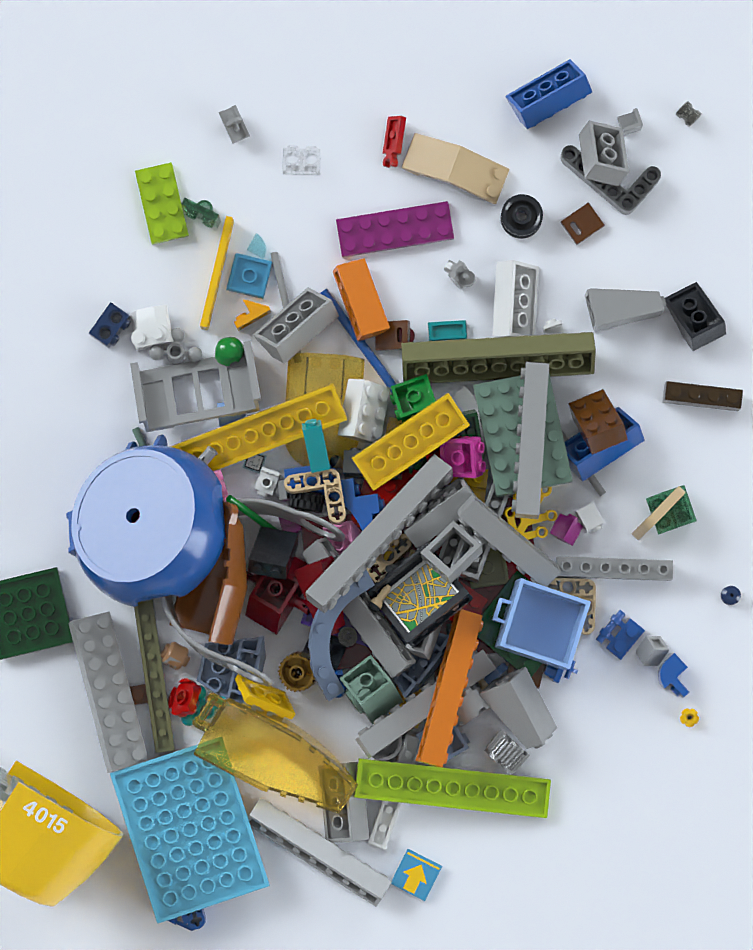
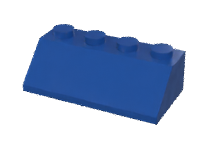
(549, 94)
(586, 464)

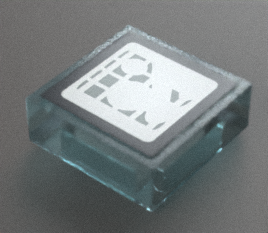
(254, 463)

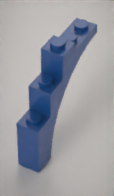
(362, 507)

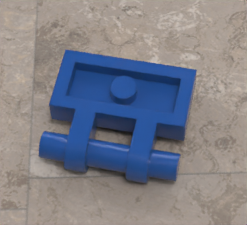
(624, 638)

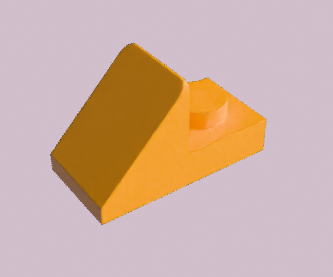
(256, 311)

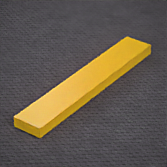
(217, 273)

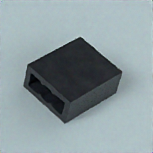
(273, 553)

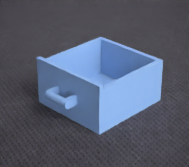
(541, 624)

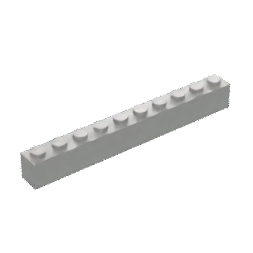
(379, 534)

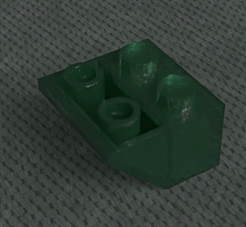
(679, 514)

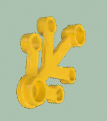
(525, 522)

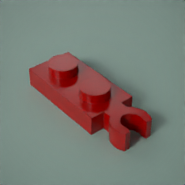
(393, 140)

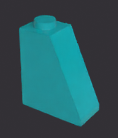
(315, 445)

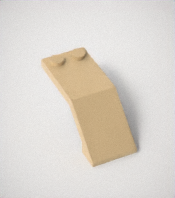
(455, 166)

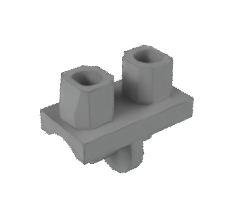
(234, 124)
(460, 274)

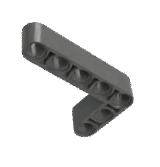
(602, 189)

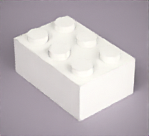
(365, 409)

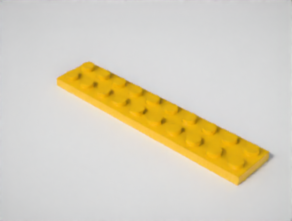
(267, 428)

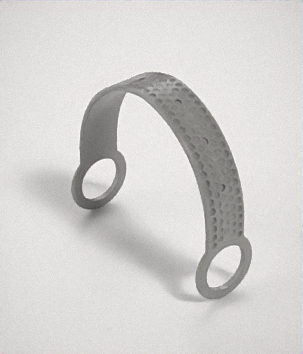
(261, 507)

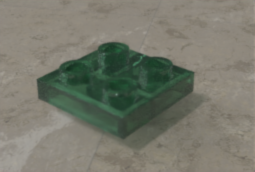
(196, 210)

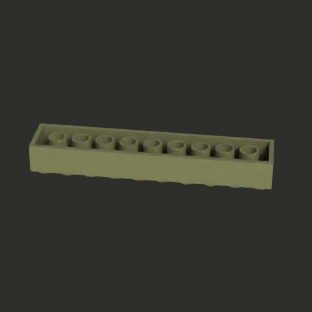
(498, 357)

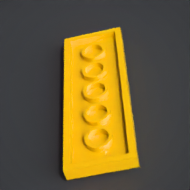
(410, 441)

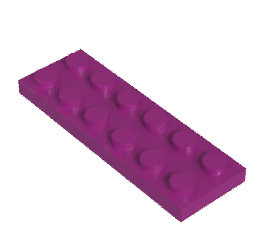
(395, 229)

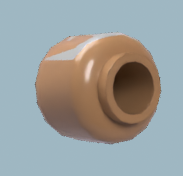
(175, 655)

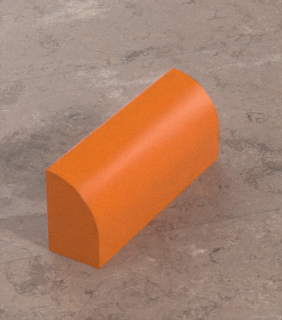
(361, 299)

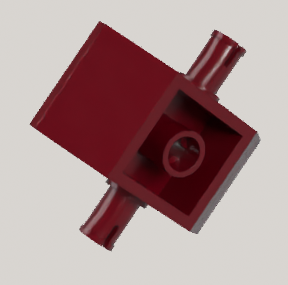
(273, 608)

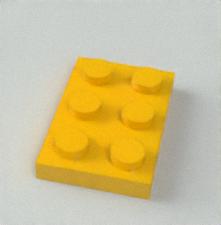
(265, 697)

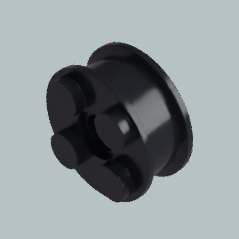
(516, 227)

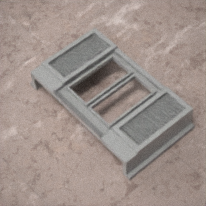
(156, 395)

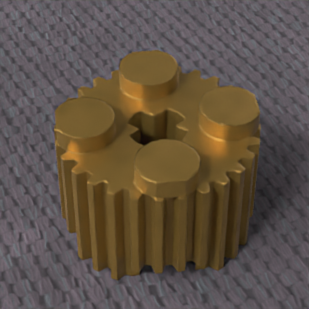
(289, 675)

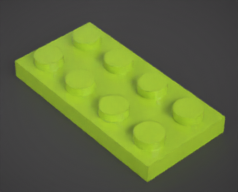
(161, 203)

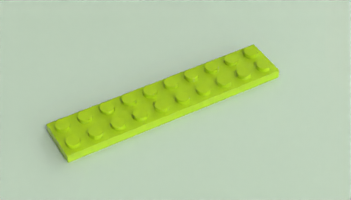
(452, 788)

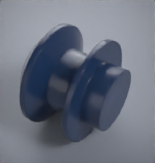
(730, 595)

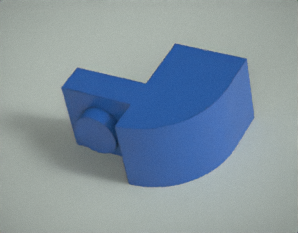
(668, 674)

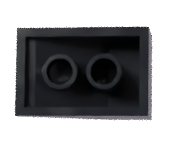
(695, 316)

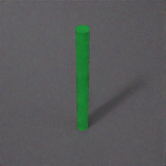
(250, 513)

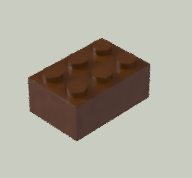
(597, 421)

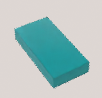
(447, 330)

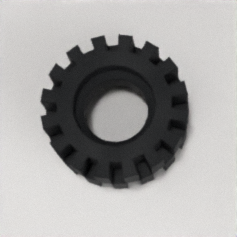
(306, 502)

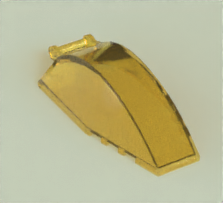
(271, 754)

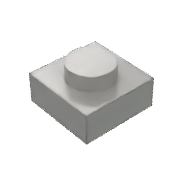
(281, 492)

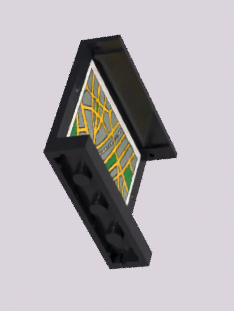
(419, 598)

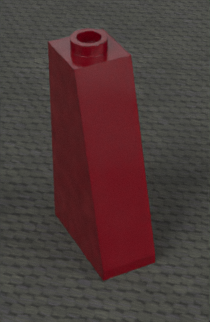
(307, 576)

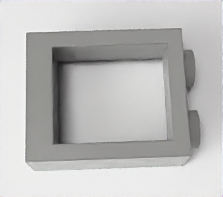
(438, 566)

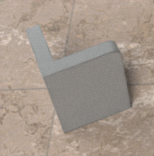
(630, 122)
(652, 650)

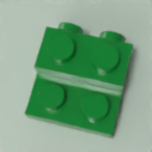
(411, 397)

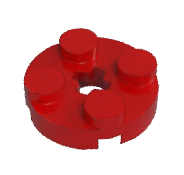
(184, 698)

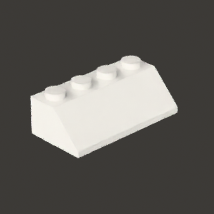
(515, 299)

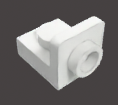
(553, 327)

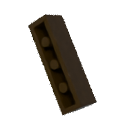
(702, 396)

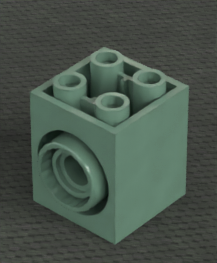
(370, 689)

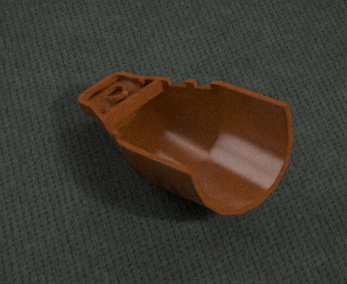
(218, 600)

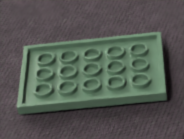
(498, 415)

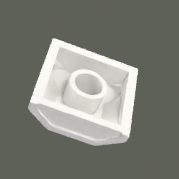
(151, 327)

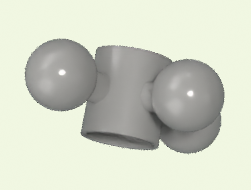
(194, 353)

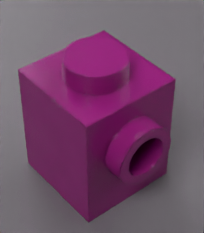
(566, 528)

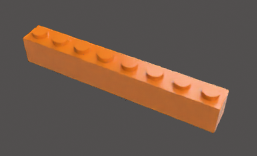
(449, 688)

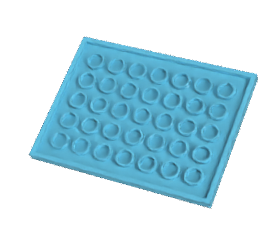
(188, 833)

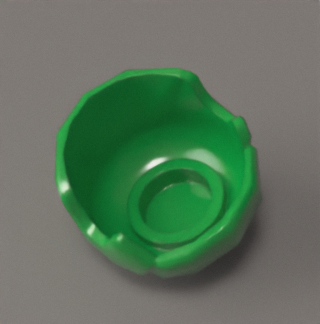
(229, 351)

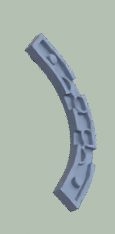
(320, 638)

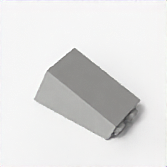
(620, 307)
(520, 707)

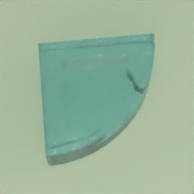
(257, 246)

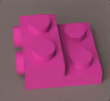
(464, 456)

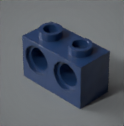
(105, 323)

